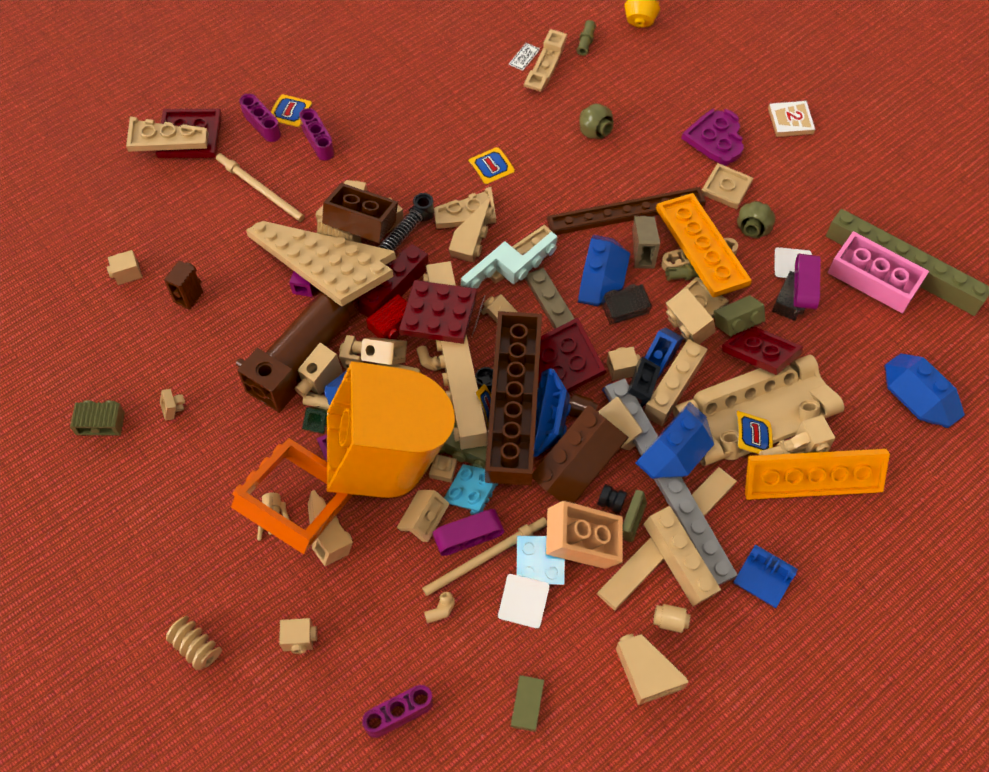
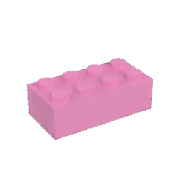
(877, 272)

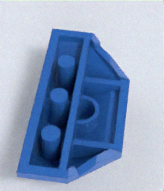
(603, 270)
(923, 390)
(550, 412)
(678, 446)

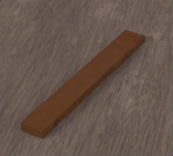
(614, 212)

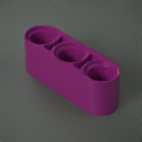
(260, 117)
(316, 134)
(807, 281)
(468, 532)
(391, 722)

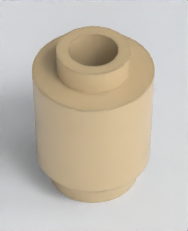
(671, 618)

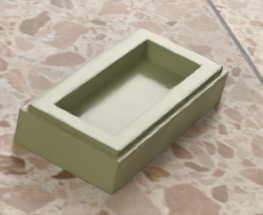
(634, 515)
(527, 703)

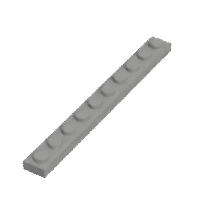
(678, 494)

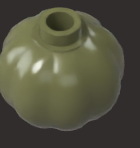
(596, 118)
(756, 219)

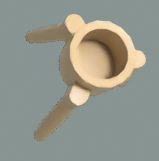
(273, 501)

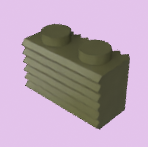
(739, 315)
(97, 418)

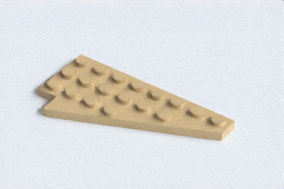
(329, 263)

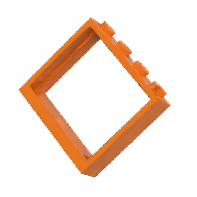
(272, 520)

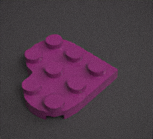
(716, 136)

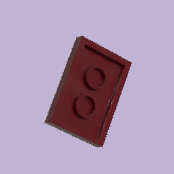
(762, 349)

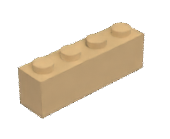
(675, 382)
(681, 556)

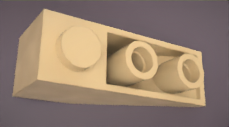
(468, 236)
(333, 541)

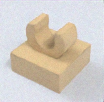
(170, 404)
(443, 468)

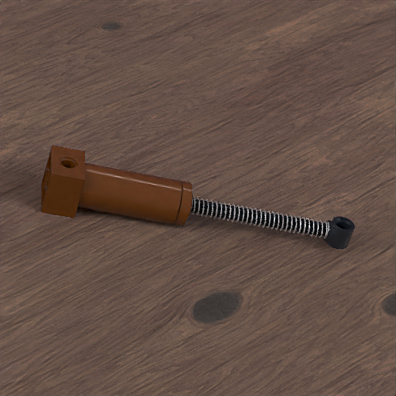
(274, 373)

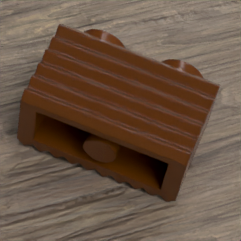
(184, 284)

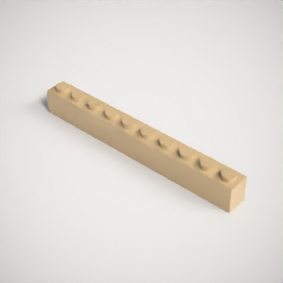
(459, 376)

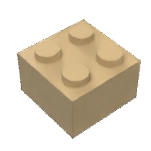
(690, 317)

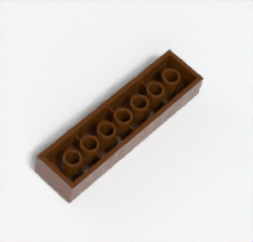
(513, 399)

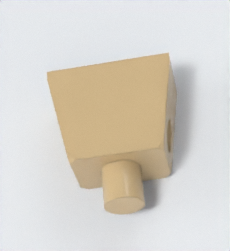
(381, 350)
(318, 371)

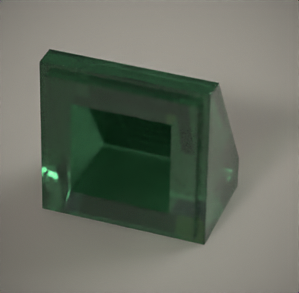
(315, 420)

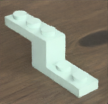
(510, 262)

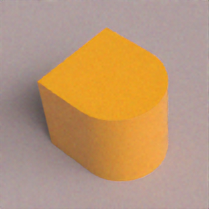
(384, 430)

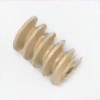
(191, 645)

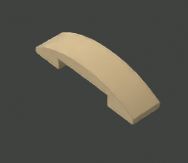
(547, 61)

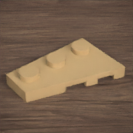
(456, 212)

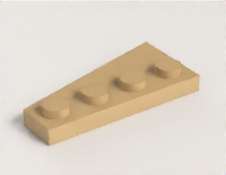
(154, 136)

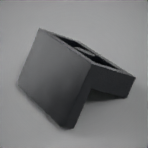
(644, 380)

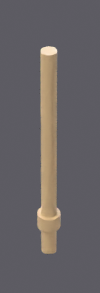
(234, 168)
(483, 557)

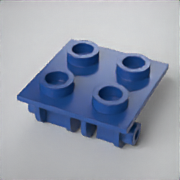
(765, 576)

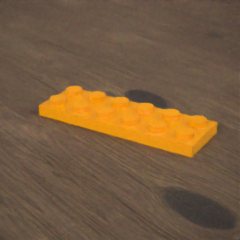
(703, 245)
(816, 474)

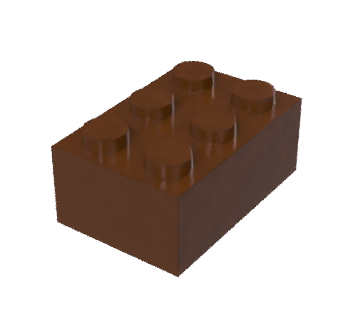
(359, 212)

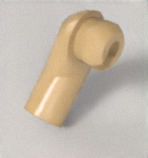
(426, 361)
(443, 609)

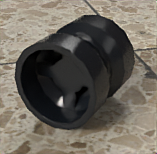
(484, 376)
(612, 498)

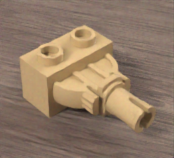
(811, 437)

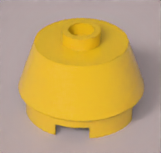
(641, 12)

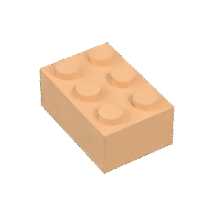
(584, 535)

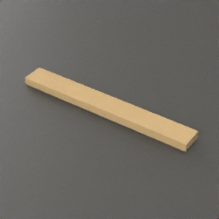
(649, 556)

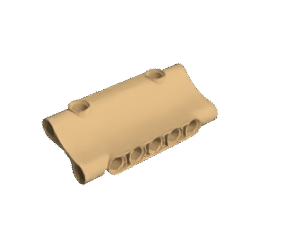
(781, 399)

